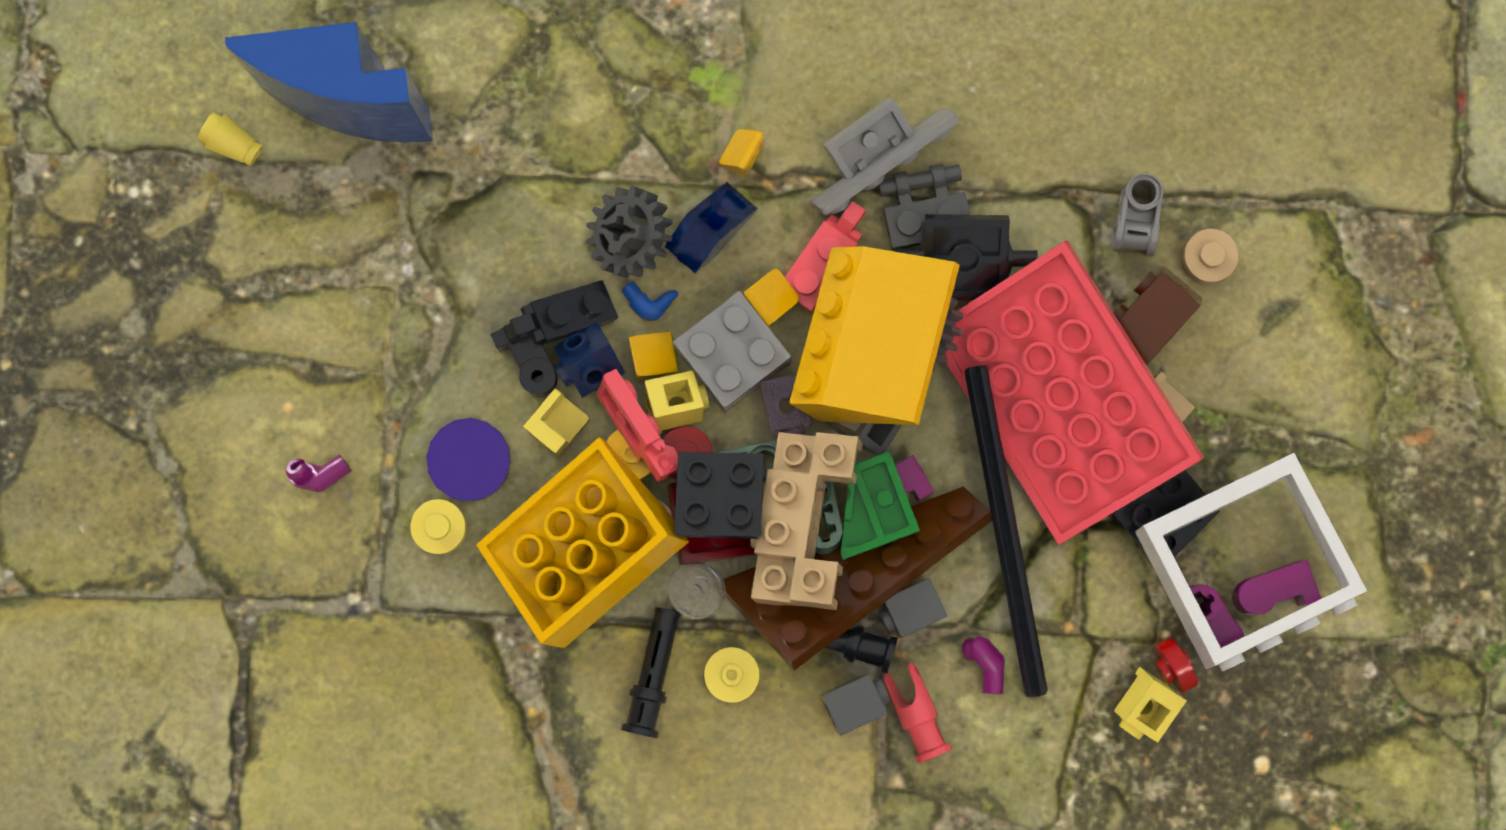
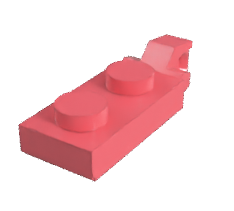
(809, 268)
(635, 426)

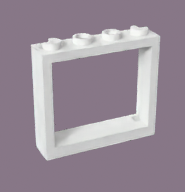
(1211, 654)

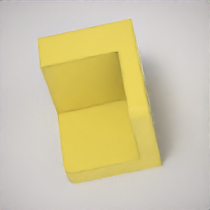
(556, 422)

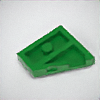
(876, 507)

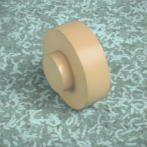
(1210, 256)

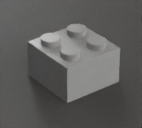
(732, 351)

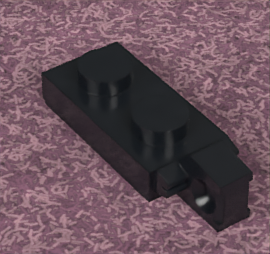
(563, 314)

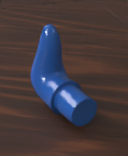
(643, 306)

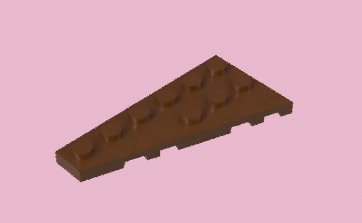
(865, 581)

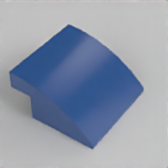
(336, 81)

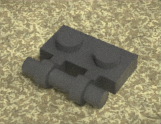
(906, 220)

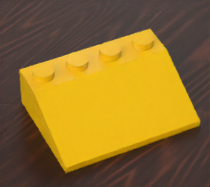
(874, 336)
(580, 545)

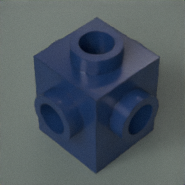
(586, 359)

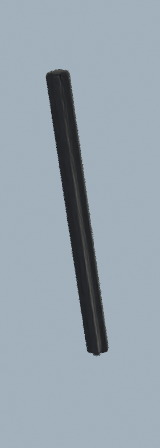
(1006, 531)

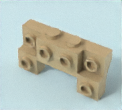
(792, 518)

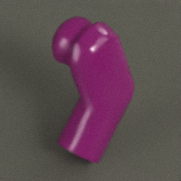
(316, 477)
(989, 659)

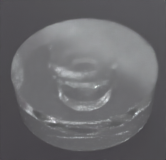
(697, 590)

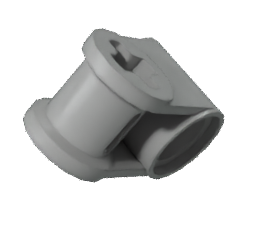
(1137, 223)

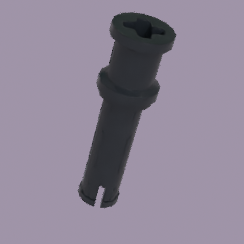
(865, 647)
(648, 693)

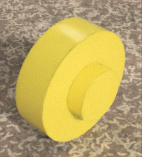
(438, 527)
(731, 675)

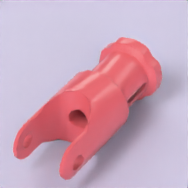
(918, 717)

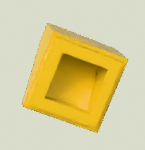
(742, 151)
(771, 296)
(653, 355)

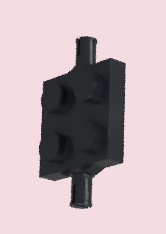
(977, 245)

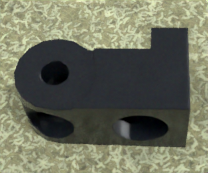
(536, 369)

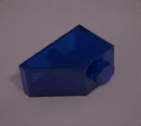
(710, 227)

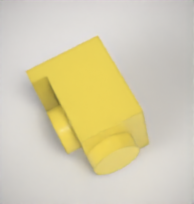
(675, 389)
(1148, 706)

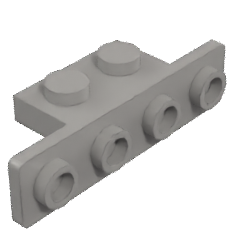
(875, 147)

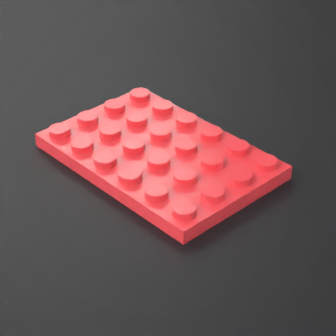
(1070, 394)

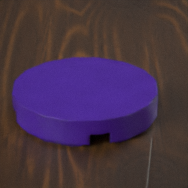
(468, 460)

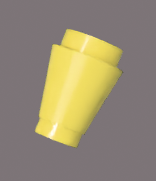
(229, 139)

